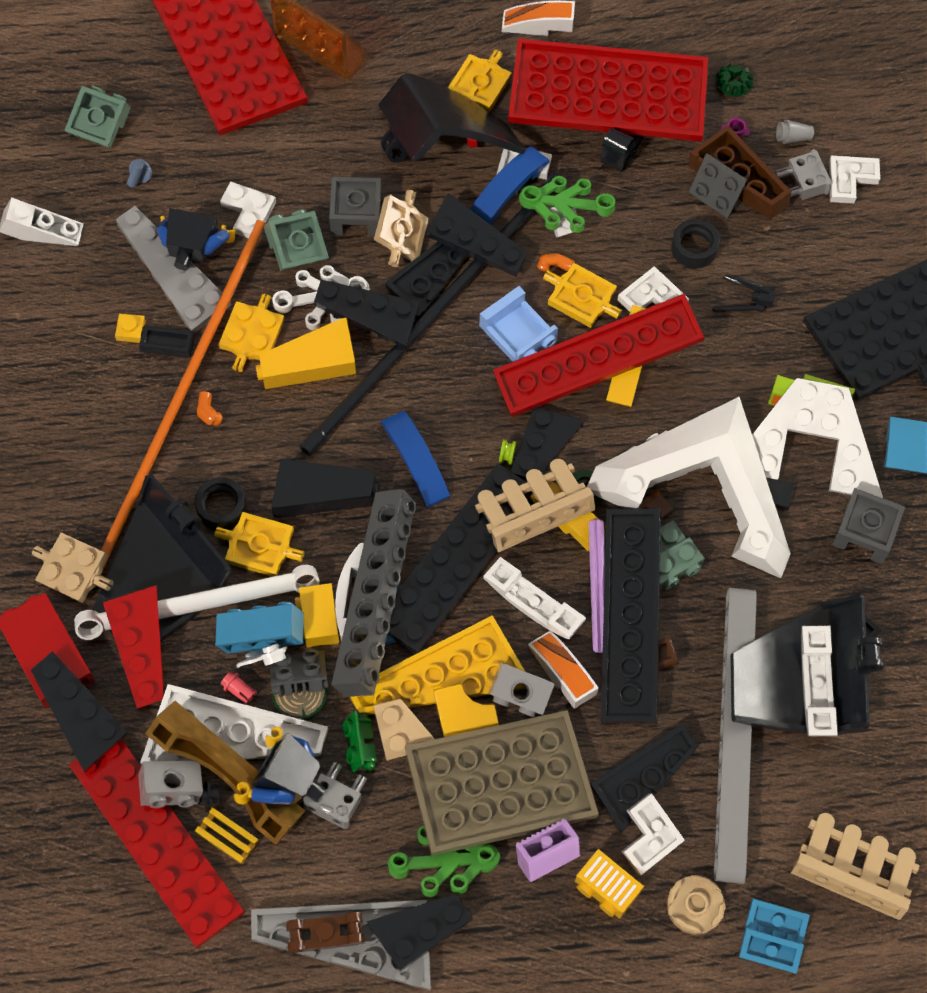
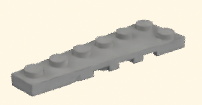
(188, 289)

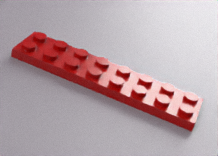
(598, 355)
(160, 847)

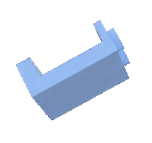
(517, 326)

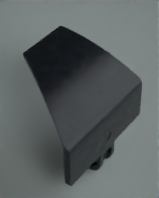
(426, 110)
(164, 551)
(769, 670)

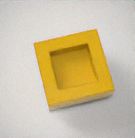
(129, 328)

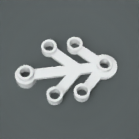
(303, 299)

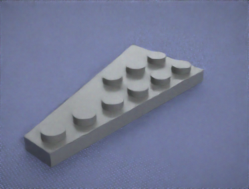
(269, 928)

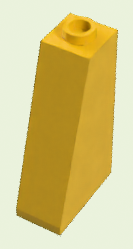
(309, 358)

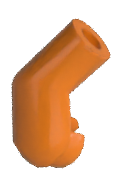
(556, 259)
(206, 412)

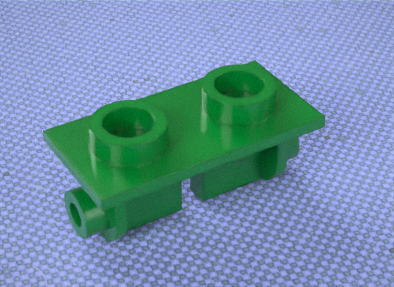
(357, 729)

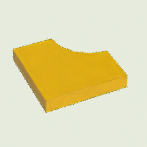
(460, 713)

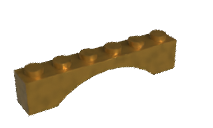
(186, 736)

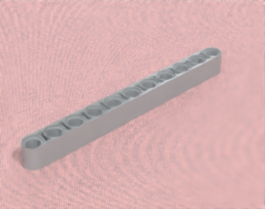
(734, 749)

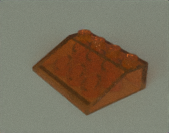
(317, 38)

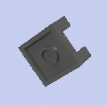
(355, 203)
(869, 524)

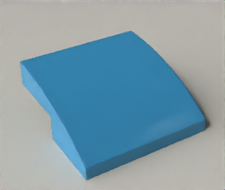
(906, 445)
(774, 935)

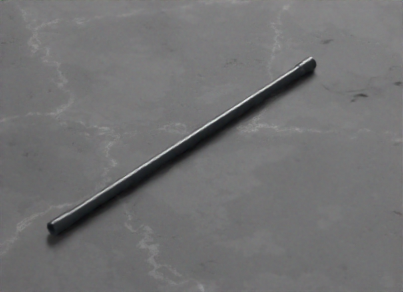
(320, 434)

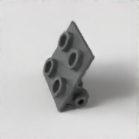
(718, 186)
(299, 668)

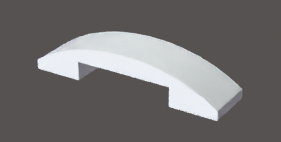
(344, 585)
(533, 601)
(818, 681)

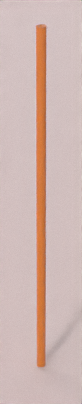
(182, 389)

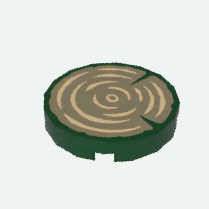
(302, 705)

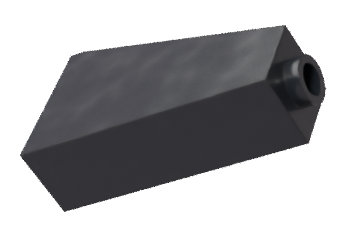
(321, 488)

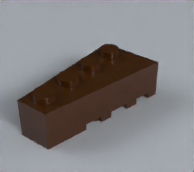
(763, 188)

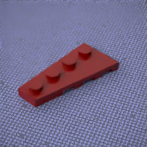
(137, 637)

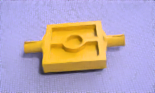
(481, 80)
(582, 295)
(251, 331)
(259, 544)

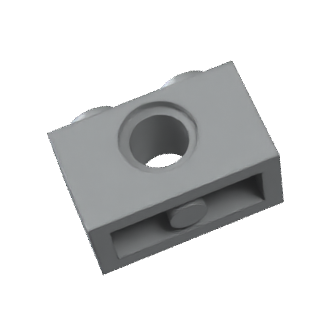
(537, 689)
(182, 774)

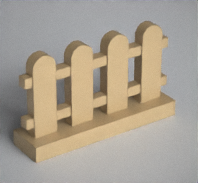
(540, 517)
(850, 881)

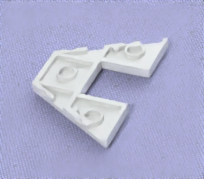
(820, 412)

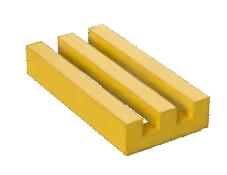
(208, 822)

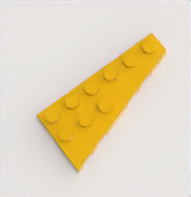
(463, 658)

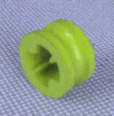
(507, 451)

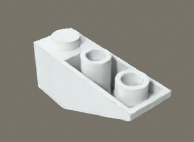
(39, 225)

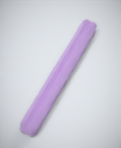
(597, 578)

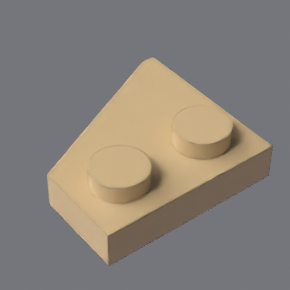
(398, 728)

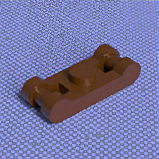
(325, 932)

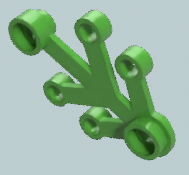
(537, 198)
(449, 863)

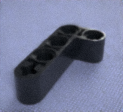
(619, 149)

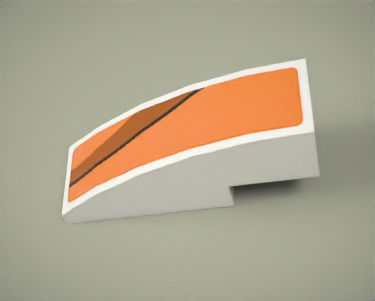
(539, 17)
(563, 669)

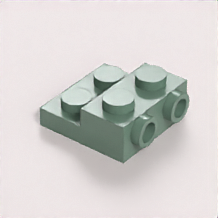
(97, 116)
(296, 239)
(678, 556)

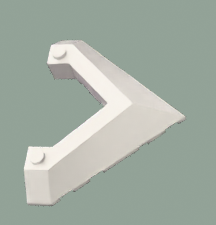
(714, 440)

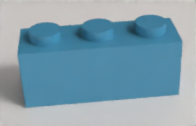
(259, 628)

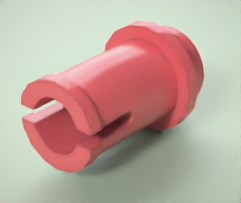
(238, 687)

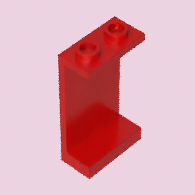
(34, 633)

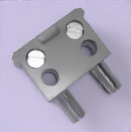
(807, 174)
(333, 804)

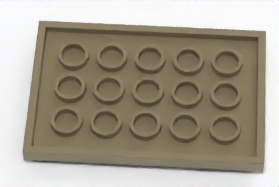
(500, 782)

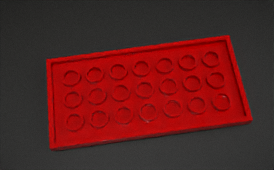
(232, 60)
(609, 89)

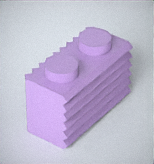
(547, 850)

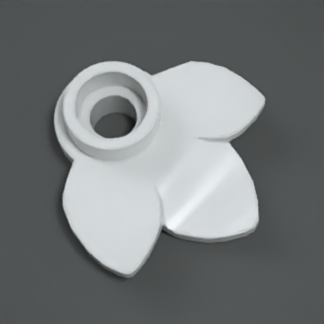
(269, 654)

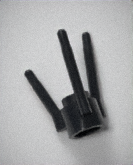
(761, 295)

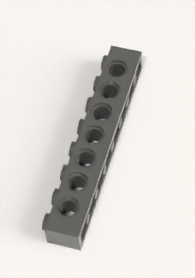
(374, 594)

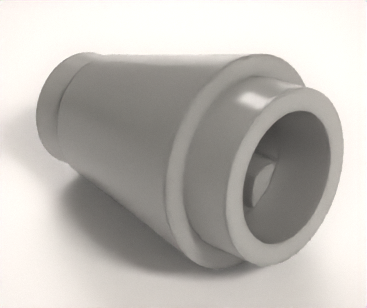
(793, 132)

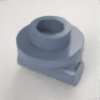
(139, 172)

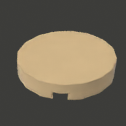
(695, 904)

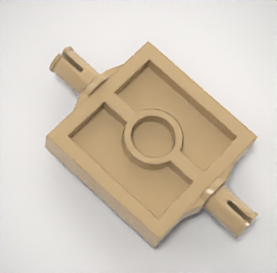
(401, 228)
(72, 568)

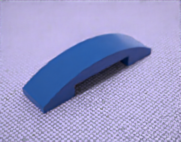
(507, 183)
(416, 458)

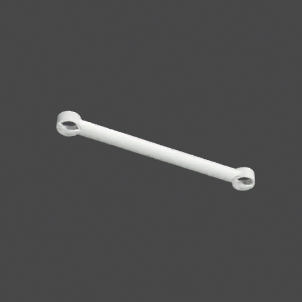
(208, 599)

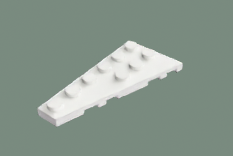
(236, 724)

